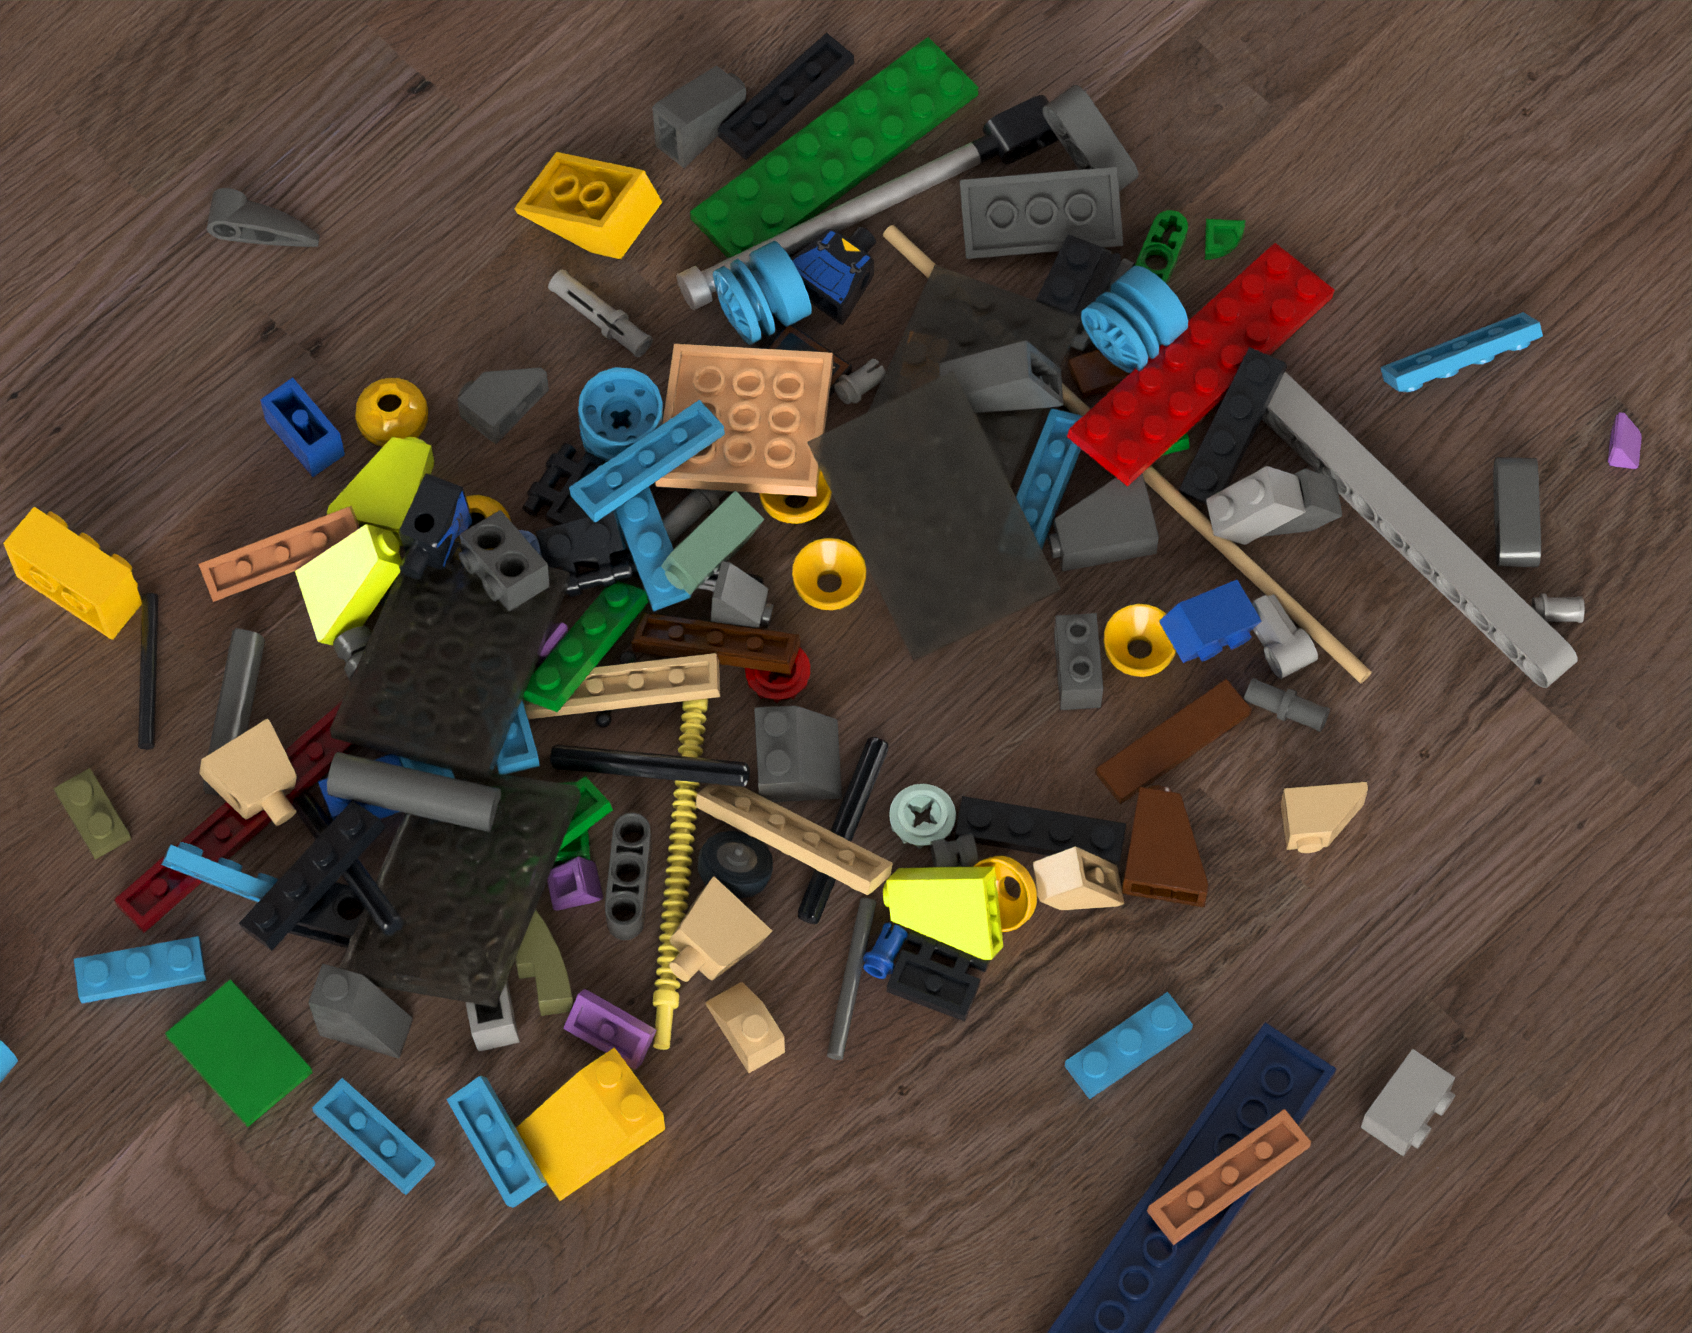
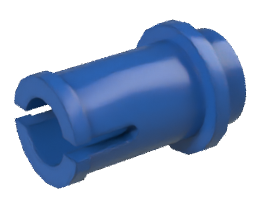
(884, 952)

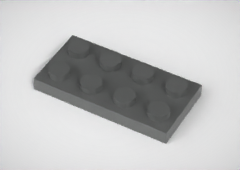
(1039, 211)

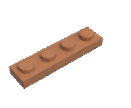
(276, 554)
(1229, 1176)

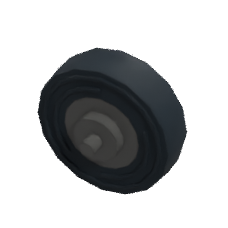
(737, 862)

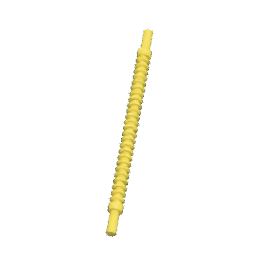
(666, 997)

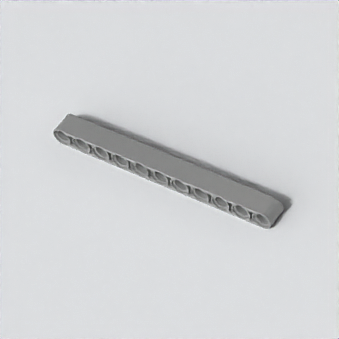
(1419, 535)

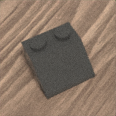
(797, 754)

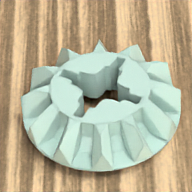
(918, 798)

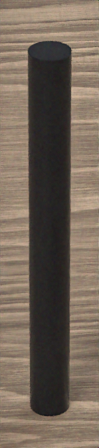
(148, 671)

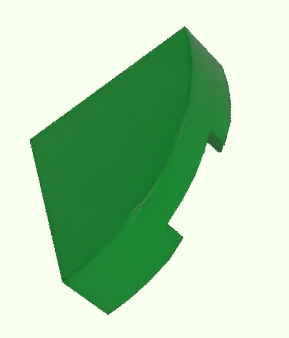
(1222, 237)

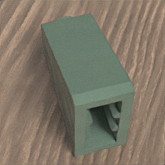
(711, 543)

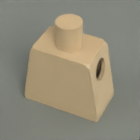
(253, 774)
(715, 934)

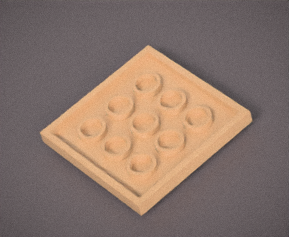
(768, 412)

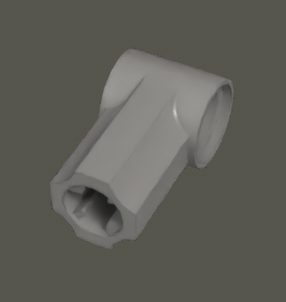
(1284, 645)

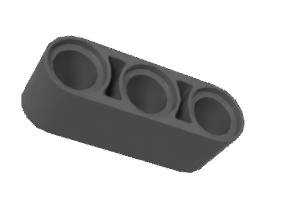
(1088, 135)
(1516, 512)
(623, 858)

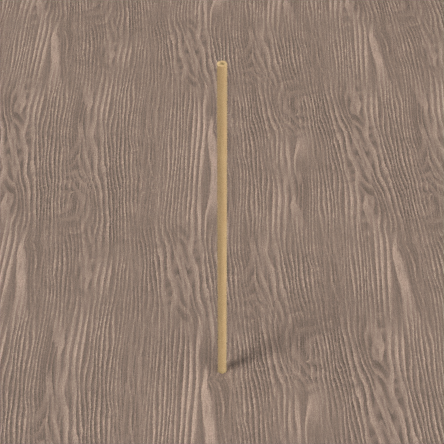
(1188, 511)

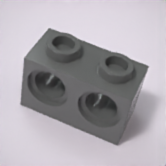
(509, 557)
(1078, 661)

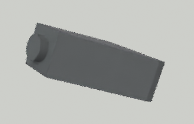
(692, 114)
(1007, 378)
(1105, 527)
(358, 1012)

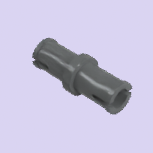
(1286, 704)

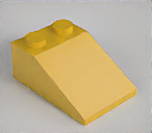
(591, 203)
(590, 1124)

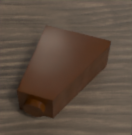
(1163, 851)

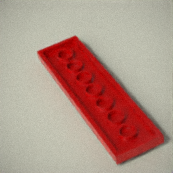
(1196, 370)

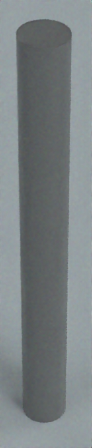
(851, 979)

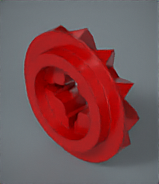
(782, 687)

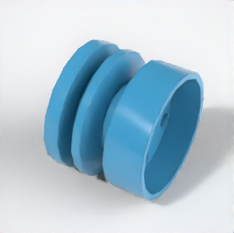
(769, 289)
(1134, 319)
(618, 399)

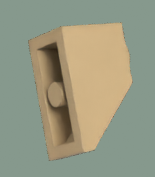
(1319, 813)
(1077, 881)
(747, 1026)

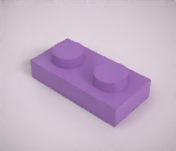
(609, 1027)

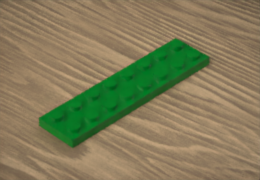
(836, 150)

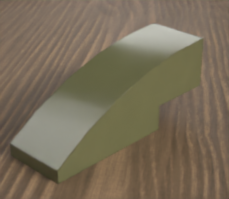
(542, 959)

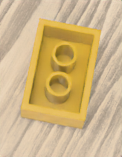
(73, 572)

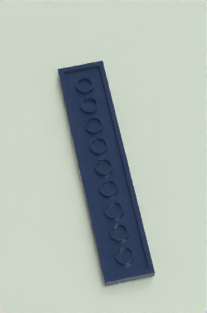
(1141, 1269)

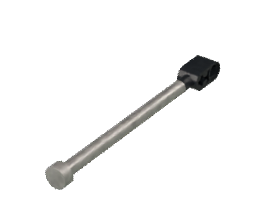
(1008, 134)

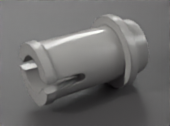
(859, 382)
(1559, 608)

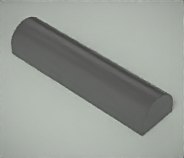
(236, 690)
(413, 791)

